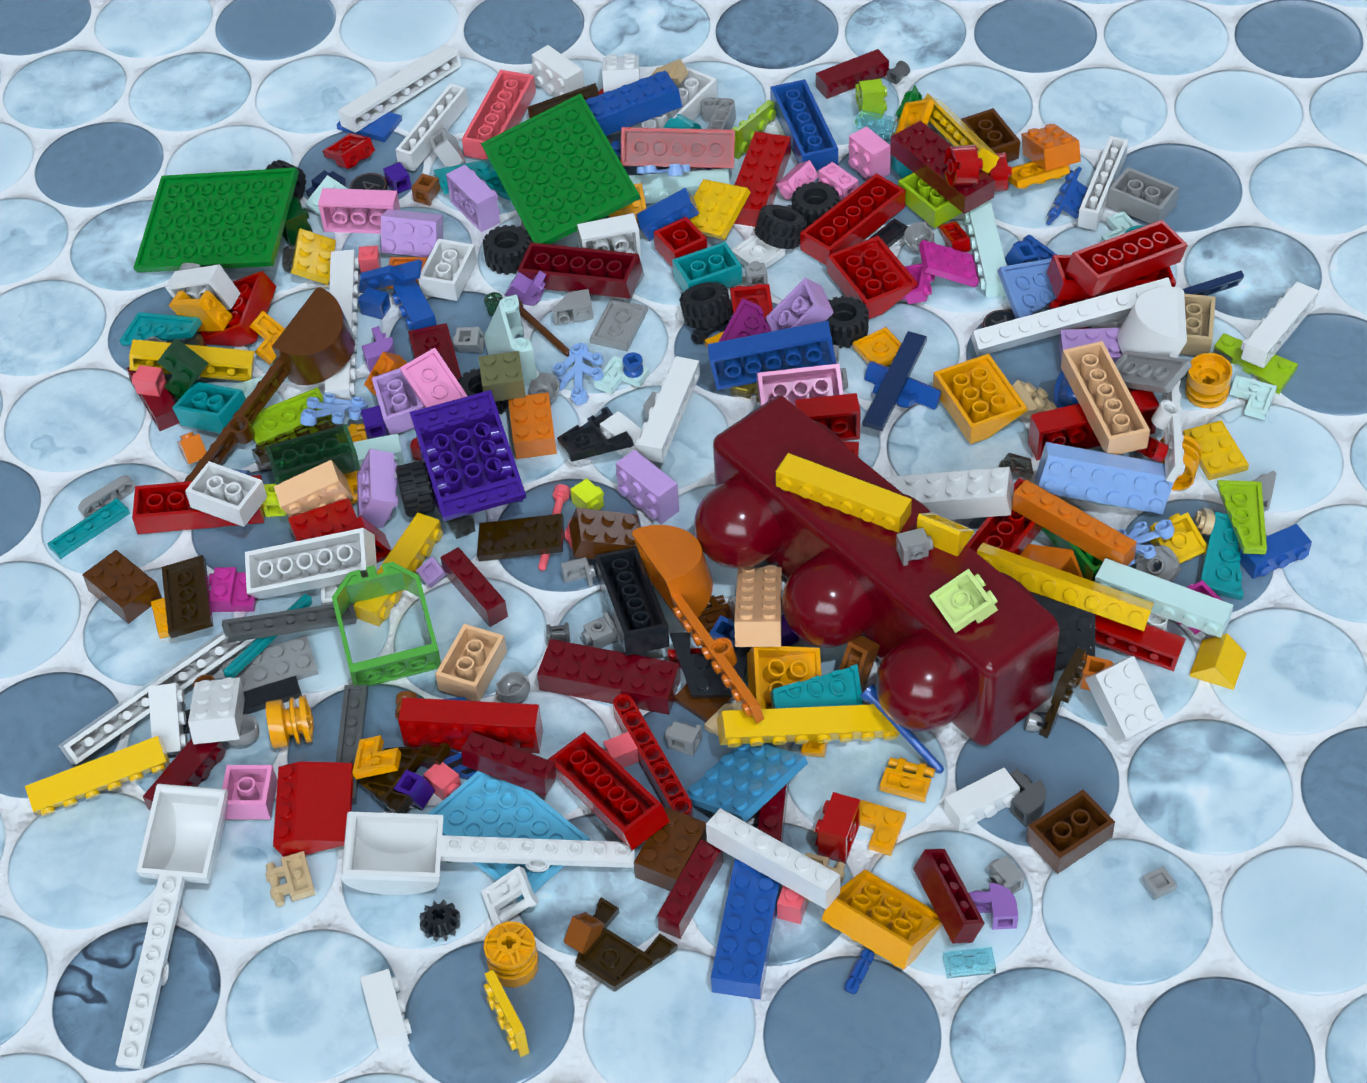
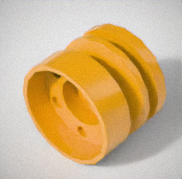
(1208, 380)
(1191, 458)
(290, 721)
(512, 953)

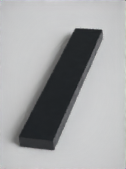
(256, 698)

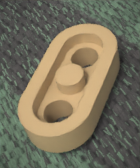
(1205, 520)

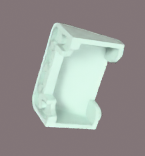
(502, 335)

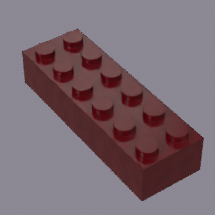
(924, 153)
(583, 268)
(606, 673)

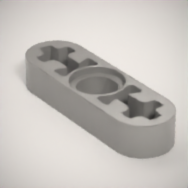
(123, 486)

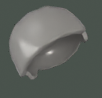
(916, 233)
(545, 383)
(513, 687)
(248, 732)

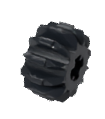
(439, 920)

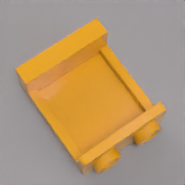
(207, 309)

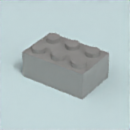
(1142, 196)

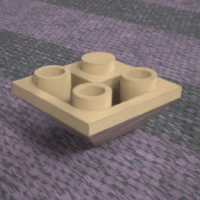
(1033, 398)

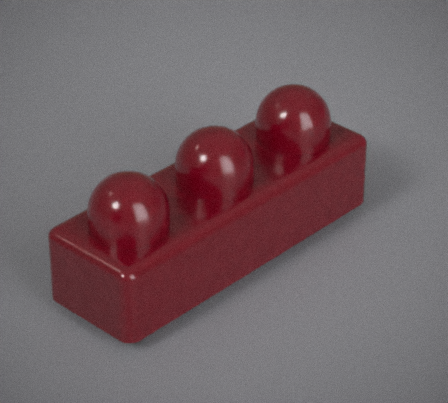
(853, 583)

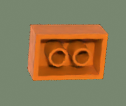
(1050, 147)
(532, 426)

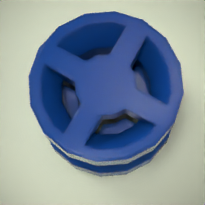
(632, 365)

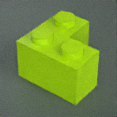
(871, 95)

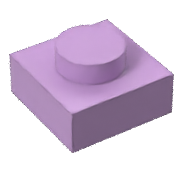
(431, 572)

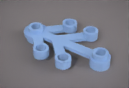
(673, 170)
(579, 353)
(355, 405)
(1162, 529)

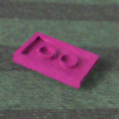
(948, 263)

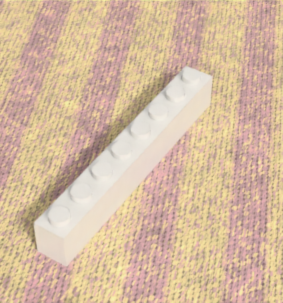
(399, 88)

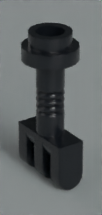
(699, 335)

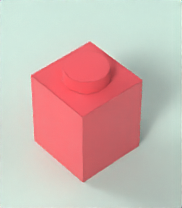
(369, 258)
(149, 380)
(622, 749)
(442, 779)
(791, 906)

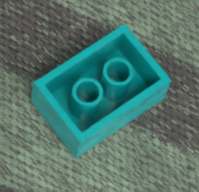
(708, 265)
(208, 406)

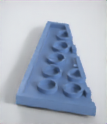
(1027, 286)

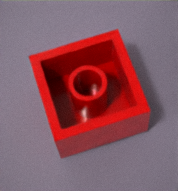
(678, 240)
(838, 827)

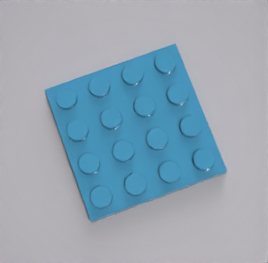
(745, 779)

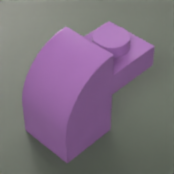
(526, 289)
(374, 350)
(999, 903)

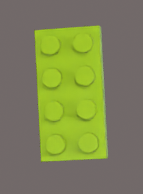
(283, 416)

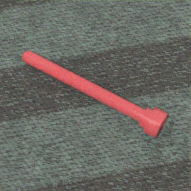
(561, 495)

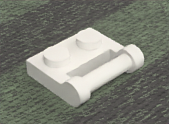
(505, 891)

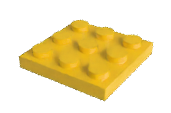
(718, 207)

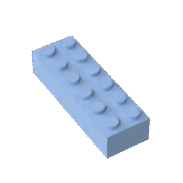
(1103, 478)

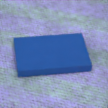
(379, 129)

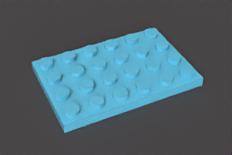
(501, 809)

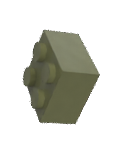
(502, 375)

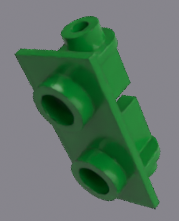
(909, 96)

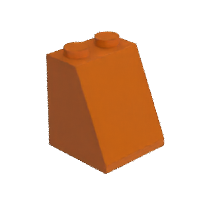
(1052, 556)

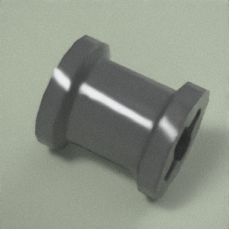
(902, 69)
(558, 632)

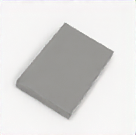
(619, 324)

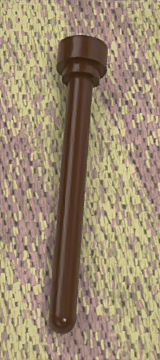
(543, 330)

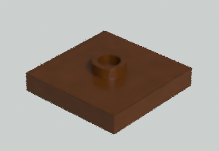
(701, 707)

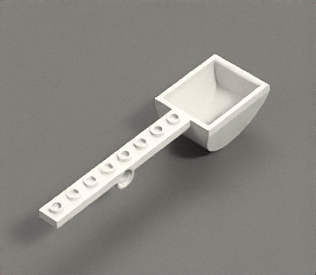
(1159, 328)
(176, 849)
(406, 851)

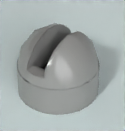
(1031, 722)

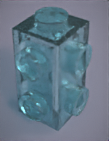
(878, 123)

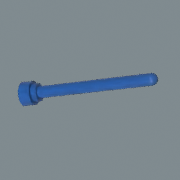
(871, 696)

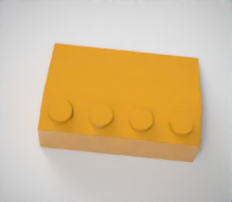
(978, 397)
(778, 667)
(882, 918)

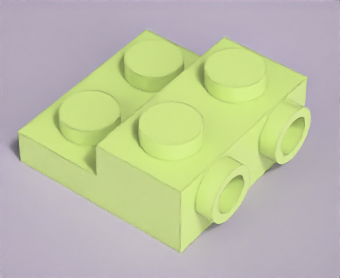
(964, 600)

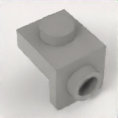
(577, 570)

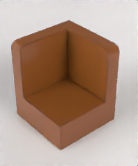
(583, 931)

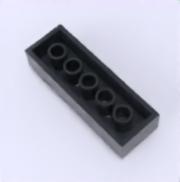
(631, 601)

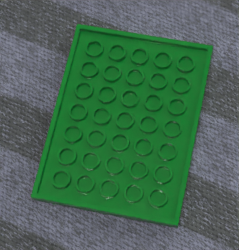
(560, 171)
(217, 219)

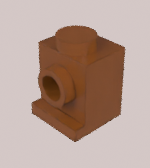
(425, 189)

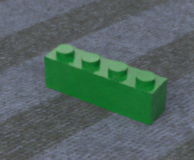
(1088, 564)

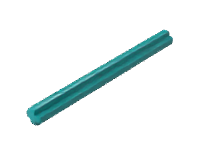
(260, 644)

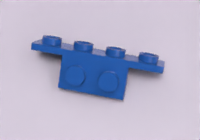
(1070, 197)
(390, 275)
(913, 392)

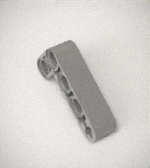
(718, 112)

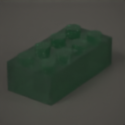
(311, 450)

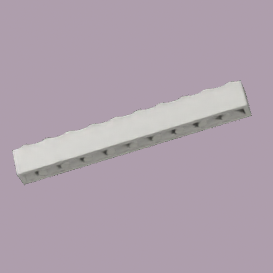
(344, 288)
(1066, 317)
(137, 704)

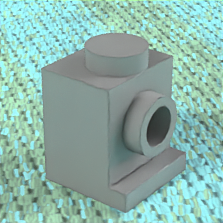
(755, 272)
(469, 339)
(913, 545)
(600, 632)
(683, 737)
(1007, 874)

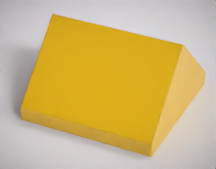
(945, 533)
(1219, 661)

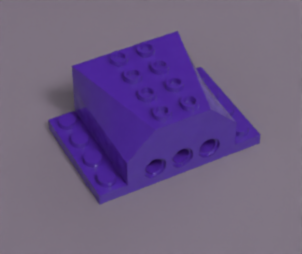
(467, 456)

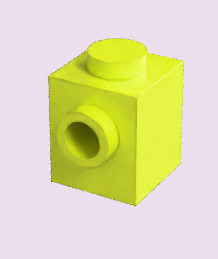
(587, 495)
(271, 504)

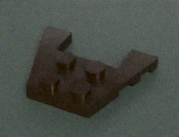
(1063, 693)
(383, 785)
(616, 960)

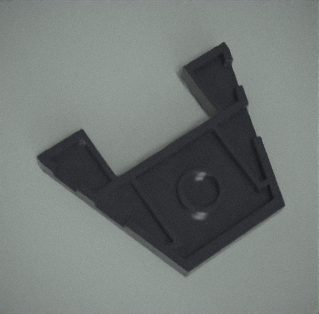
(589, 441)
(1075, 629)
(699, 673)

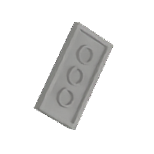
(1151, 371)
(278, 664)

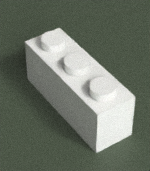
(618, 424)
(167, 716)
(981, 799)
(386, 1010)

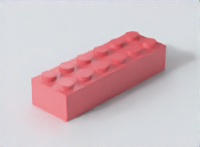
(499, 110)

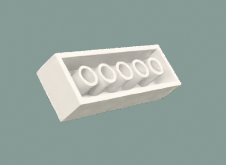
(692, 91)
(961, 493)
(308, 563)

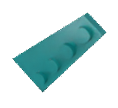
(482, 168)
(161, 326)
(1223, 559)
(832, 689)

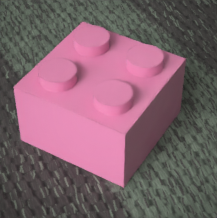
(869, 153)
(250, 791)

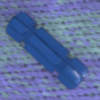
(859, 971)

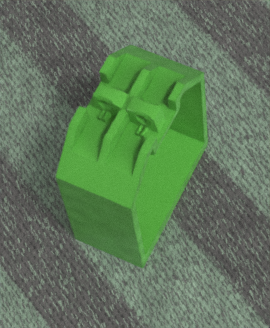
(394, 665)

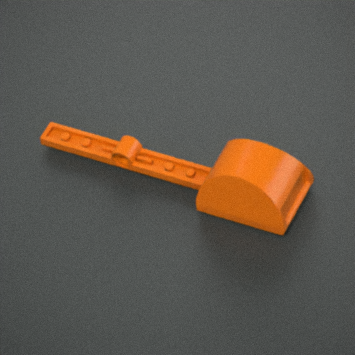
(686, 585)

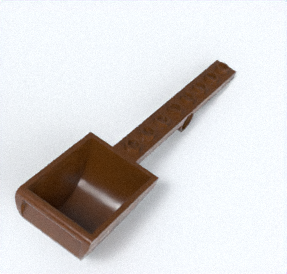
(308, 352)

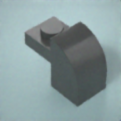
(1030, 802)

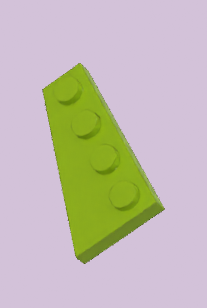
(756, 122)
(1276, 372)
(1246, 512)

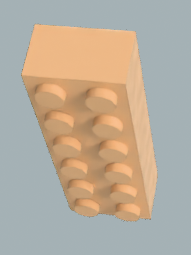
(1105, 398)
(758, 607)

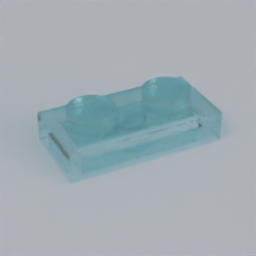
(969, 962)

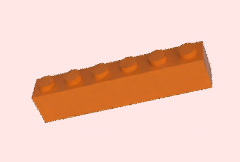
(1072, 524)

